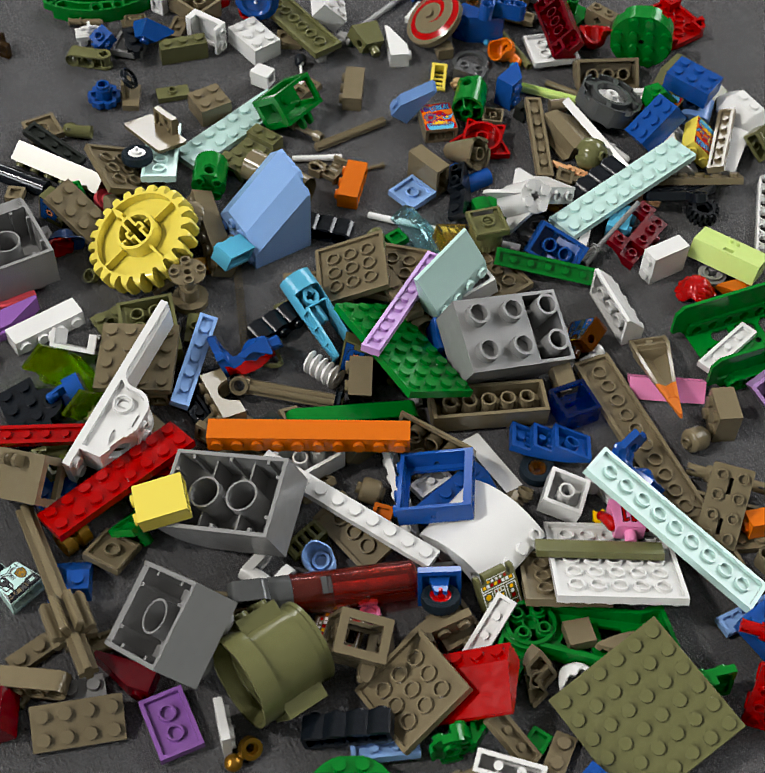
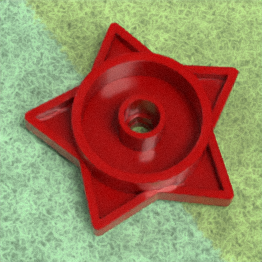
(491, 132)

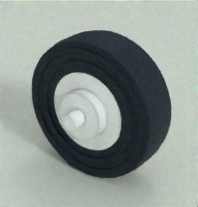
(137, 156)

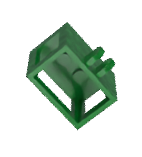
(283, 107)

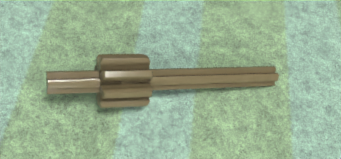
(67, 615)

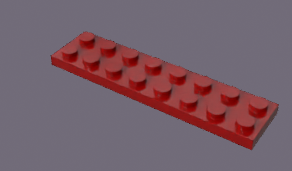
(114, 481)

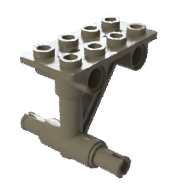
(725, 499)

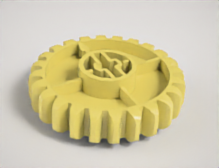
(117, 247)

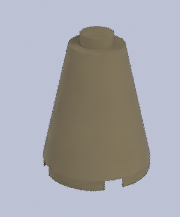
(471, 150)

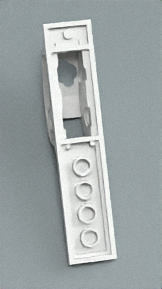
(123, 411)

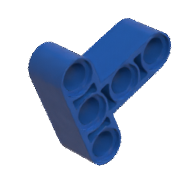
(505, 9)

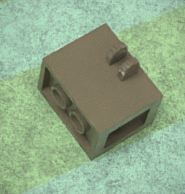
(24, 476)
(364, 660)

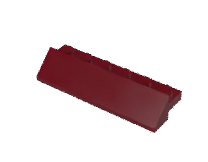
(559, 28)

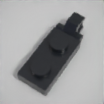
(132, 44)

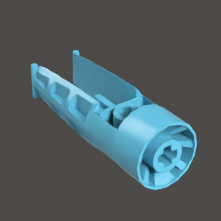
(304, 295)

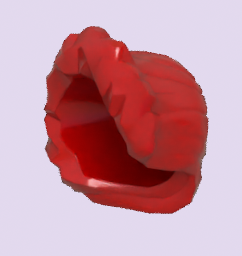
(594, 36)
(694, 287)

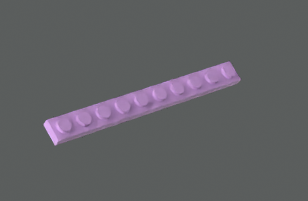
(395, 312)

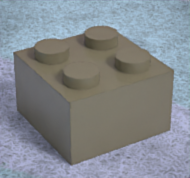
(209, 104)
(360, 377)
(722, 414)

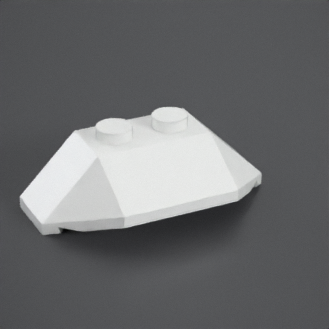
(748, 111)

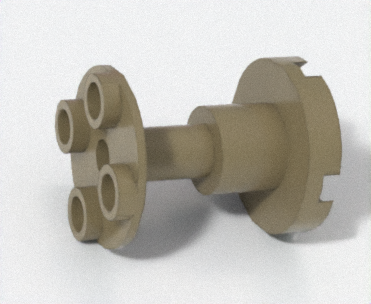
(189, 295)

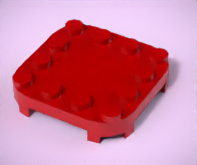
(686, 26)

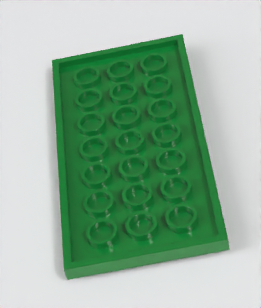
(408, 355)

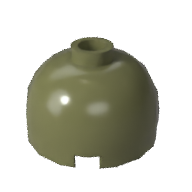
(590, 153)

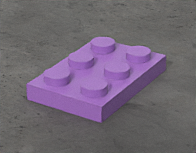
(171, 724)

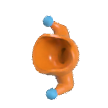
(502, 50)

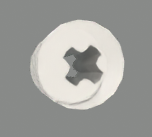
(323, 370)

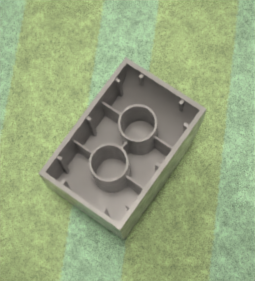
(239, 501)

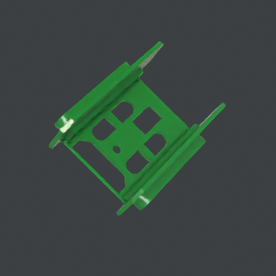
(722, 313)

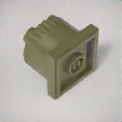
(487, 228)

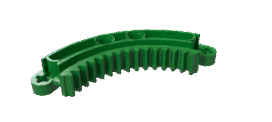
(95, 9)

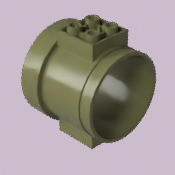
(273, 662)

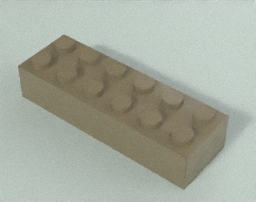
(492, 406)

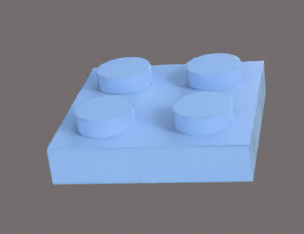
(412, 192)

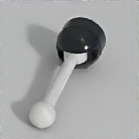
(300, 60)

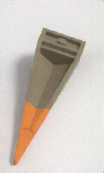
(656, 361)

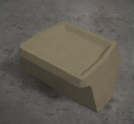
(564, 134)

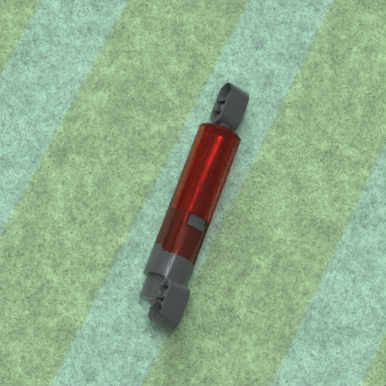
(334, 587)

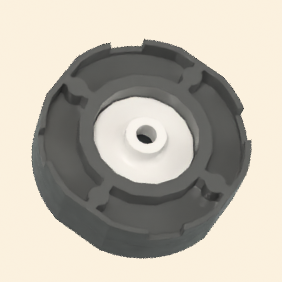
(608, 101)

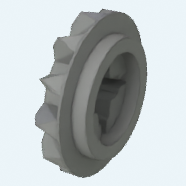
(706, 270)

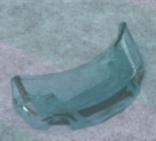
(415, 227)

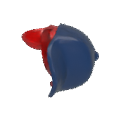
(65, 242)

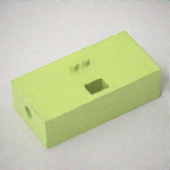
(727, 255)

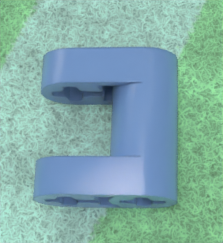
(693, 110)

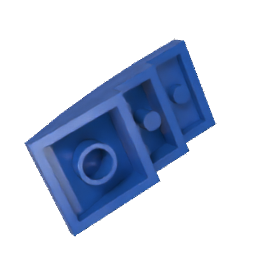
(550, 444)

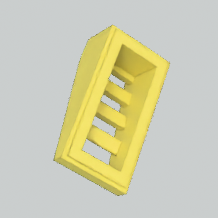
(439, 68)

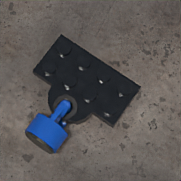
(28, 406)

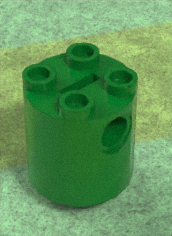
(470, 98)
(210, 173)

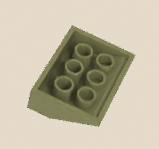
(140, 311)

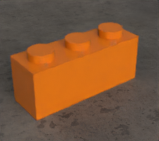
(351, 184)

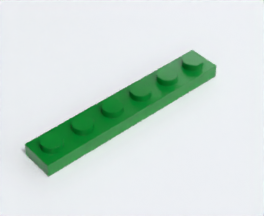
(544, 266)

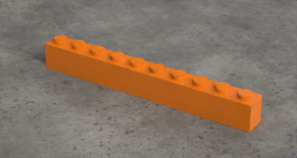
(308, 435)

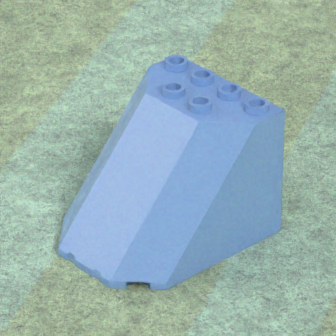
(271, 210)

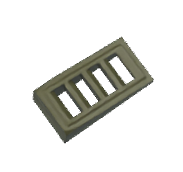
(308, 530)

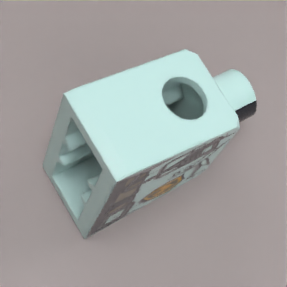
(19, 586)

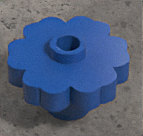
(104, 95)

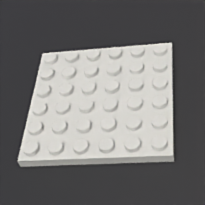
(613, 579)

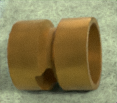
(71, 545)

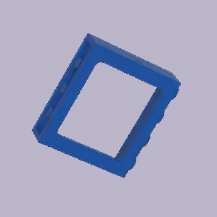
(434, 462)

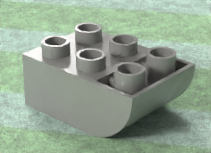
(25, 252)
(505, 336)
(172, 624)

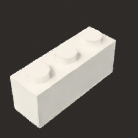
(494, 762)

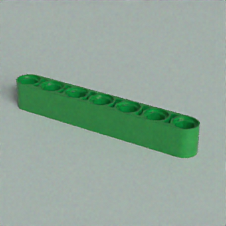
(364, 411)

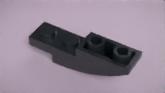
(459, 191)

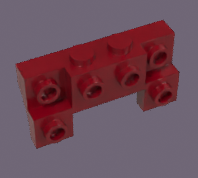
(632, 248)

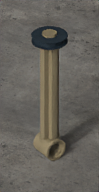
(286, 392)

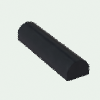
(15, 177)

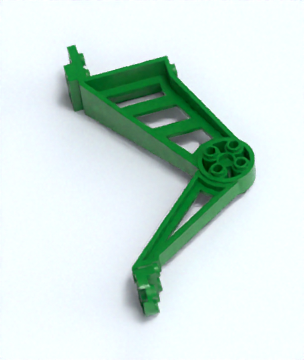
(544, 627)

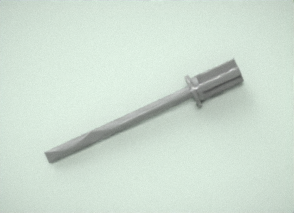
(595, 248)

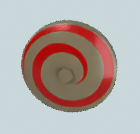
(434, 22)

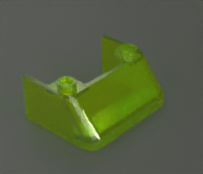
(55, 364)

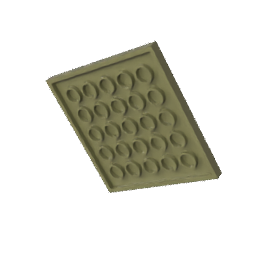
(646, 707)

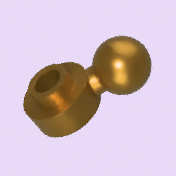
(234, 762)

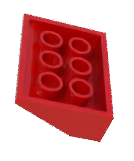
(492, 676)

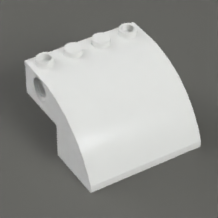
(496, 534)

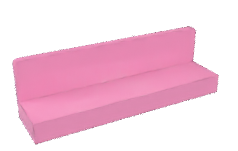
(689, 389)

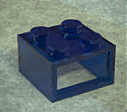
(576, 408)

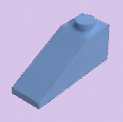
(411, 101)

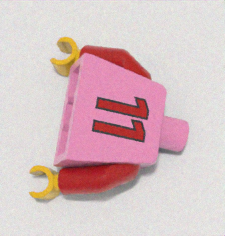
(620, 522)

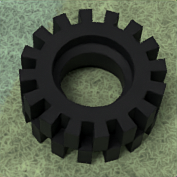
(703, 218)

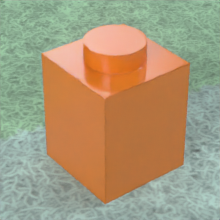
(754, 523)

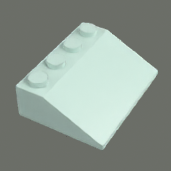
(450, 274)

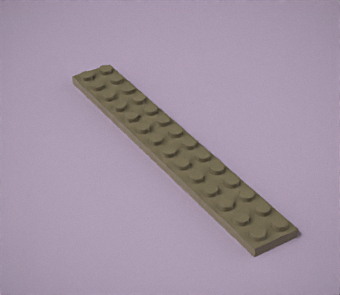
(625, 414)

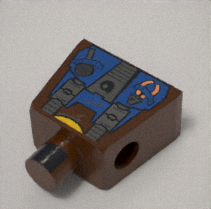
(585, 334)

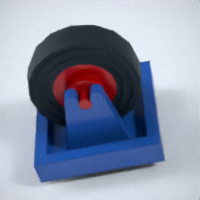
(439, 589)

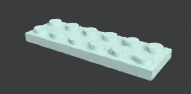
(163, 166)

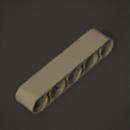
(36, 682)

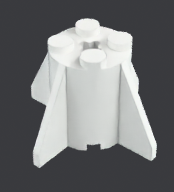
(521, 199)

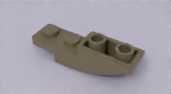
(442, 626)

